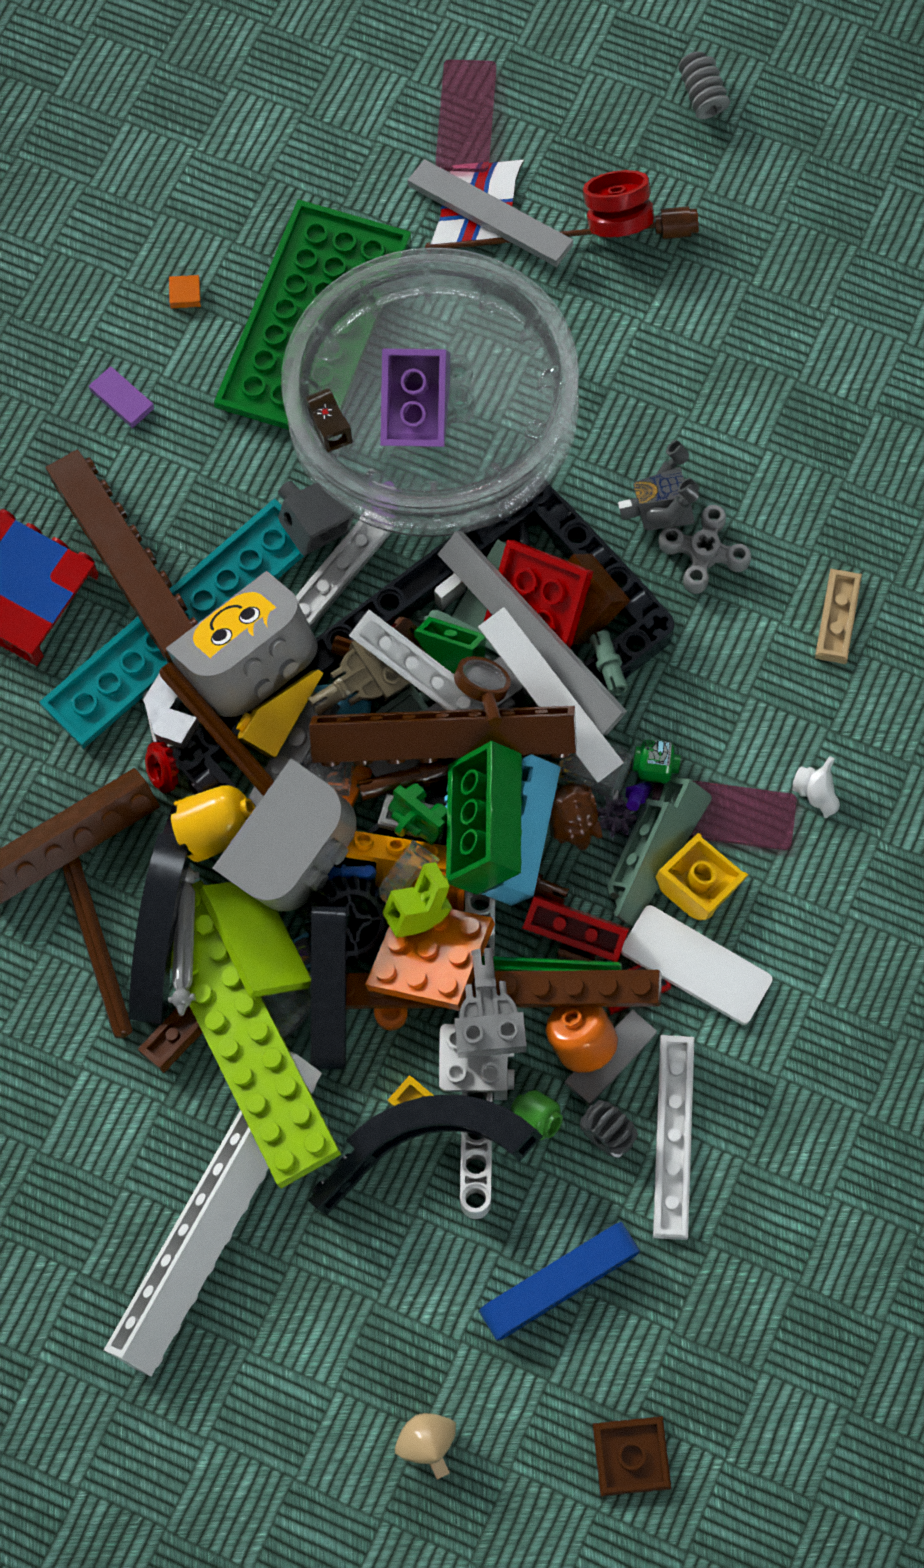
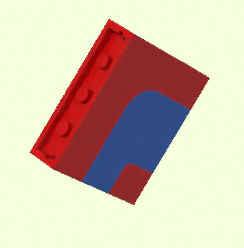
(35, 585)

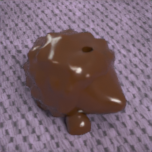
(574, 816)

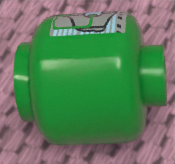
(656, 761)

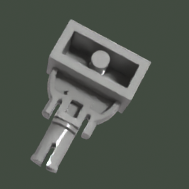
(488, 1021)

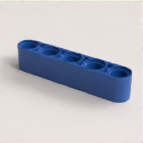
(559, 1281)

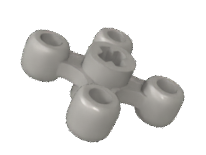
(706, 540)

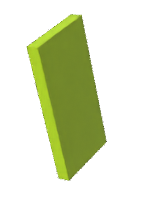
(255, 941)

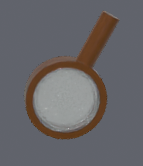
(483, 682)

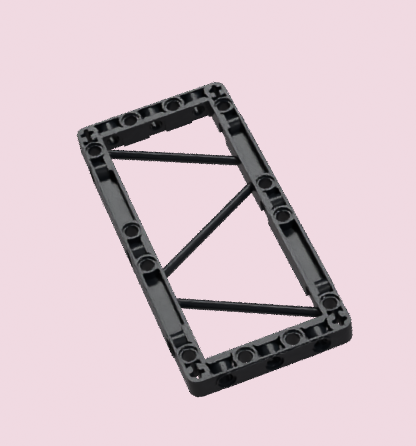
(416, 589)

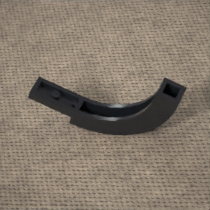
(157, 927)
(416, 1119)

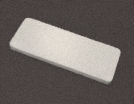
(697, 964)

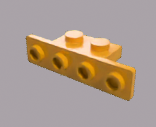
(386, 851)

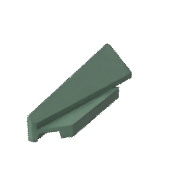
(654, 840)

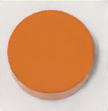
(391, 1018)

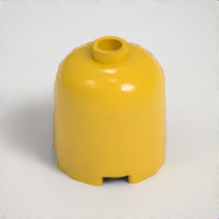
(210, 820)

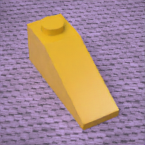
(273, 720)

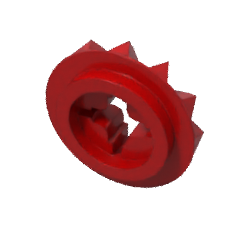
(161, 767)

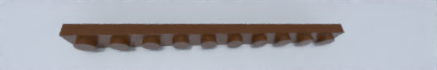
(539, 989)

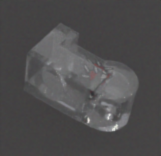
(406, 869)

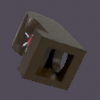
(328, 420)

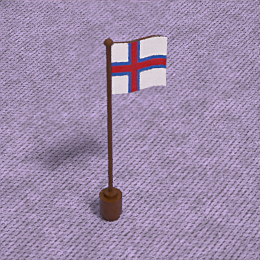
(500, 181)

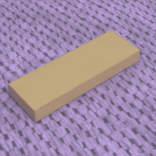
(838, 616)

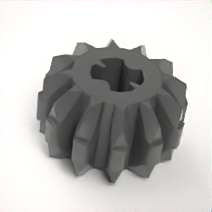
(608, 1129)

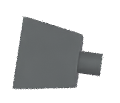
(312, 516)

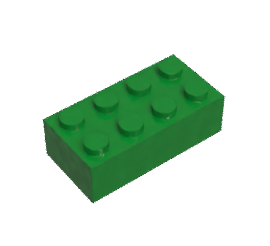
(484, 818)

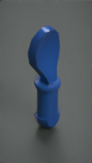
(363, 872)

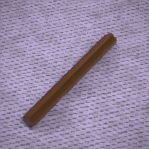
(216, 727)
(97, 949)

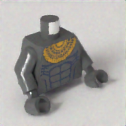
(665, 497)

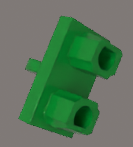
(415, 816)

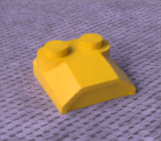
(699, 878)

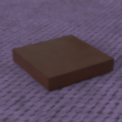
(631, 1456)

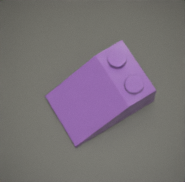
(414, 397)

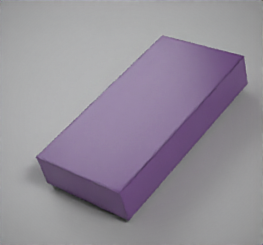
(121, 397)

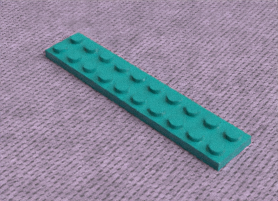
(131, 661)

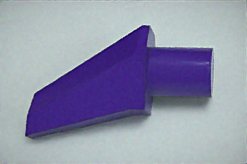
(637, 795)

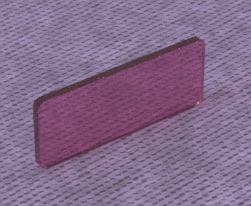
(466, 115)
(745, 816)

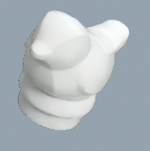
(818, 787)

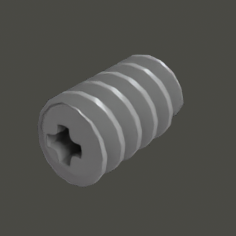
(703, 84)

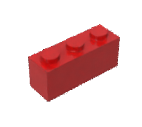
(575, 928)

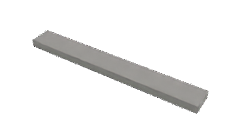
(496, 593)

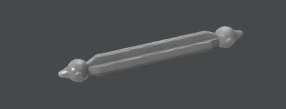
(184, 946)

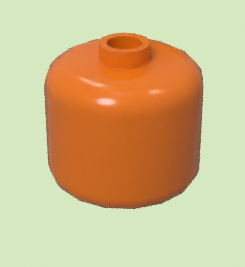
(581, 1037)

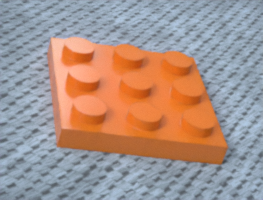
(431, 964)

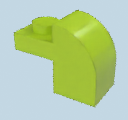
(419, 907)

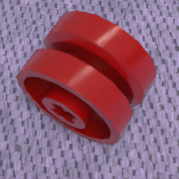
(618, 203)

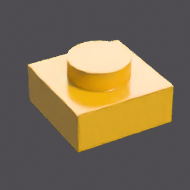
(408, 1090)

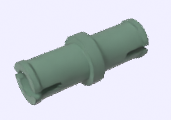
(609, 663)

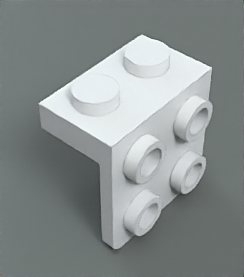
(472, 1073)

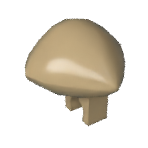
(426, 1441)

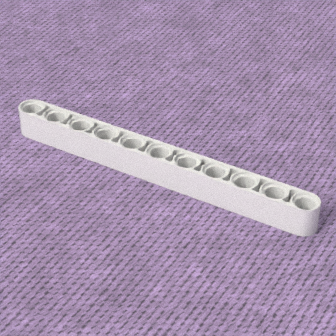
(482, 1148)

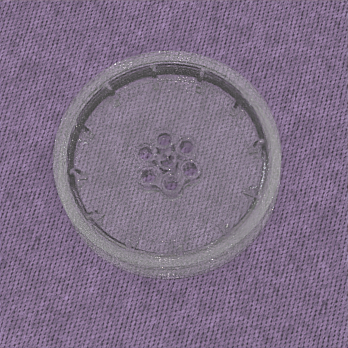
(514, 386)

